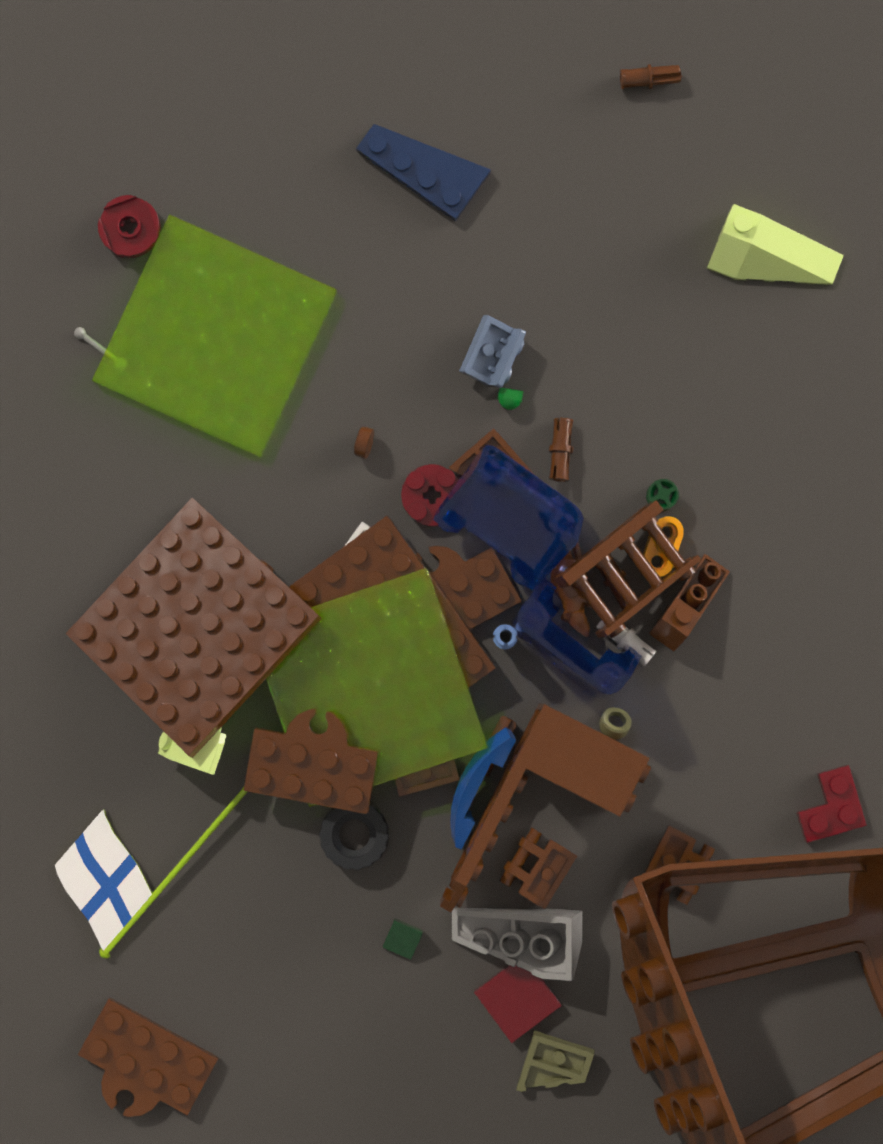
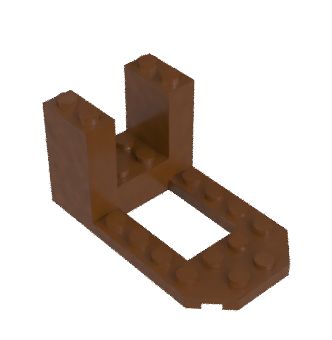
(565, 755)

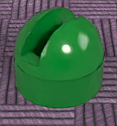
(510, 398)

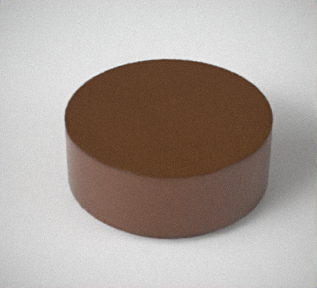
(364, 442)

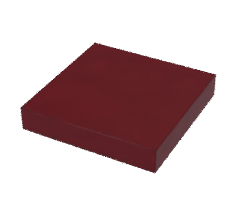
(517, 1000)

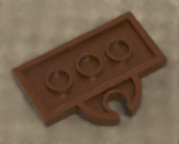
(474, 586)
(312, 765)
(145, 1061)

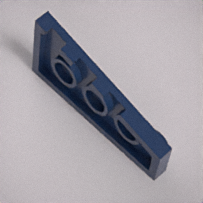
(427, 171)

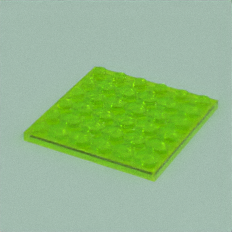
(214, 335)
(388, 673)

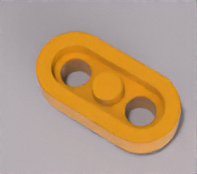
(652, 549)

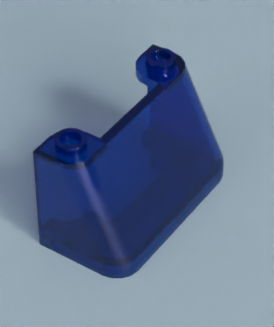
(512, 515)
(594, 675)

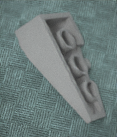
(532, 939)

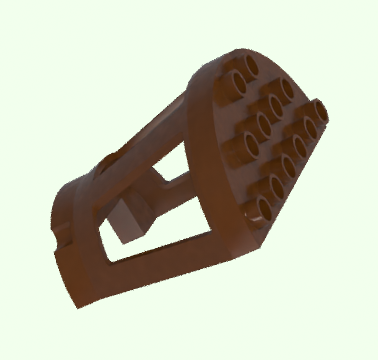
(670, 1034)

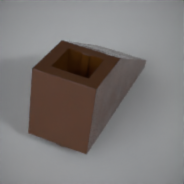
(689, 603)

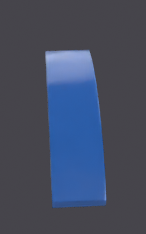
(497, 753)

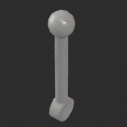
(80, 333)

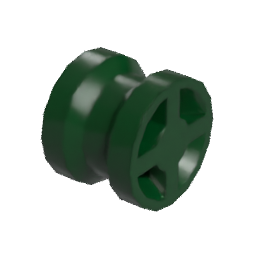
(666, 492)

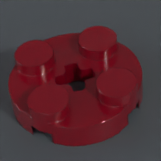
(114, 218)
(418, 483)

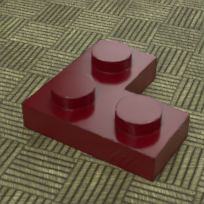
(839, 813)

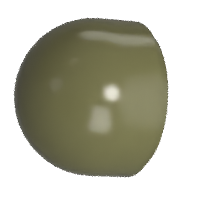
(610, 730)

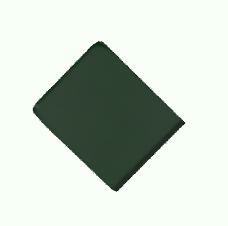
(402, 938)

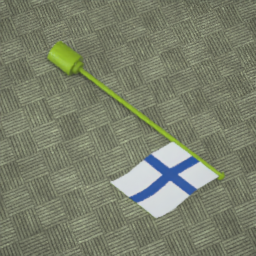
(109, 882)

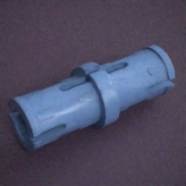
(509, 629)

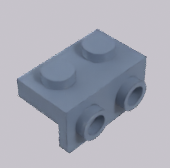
(493, 352)

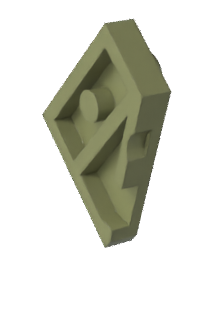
(554, 1062)

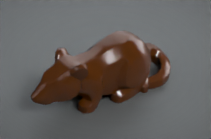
(571, 598)

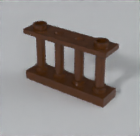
(623, 539)

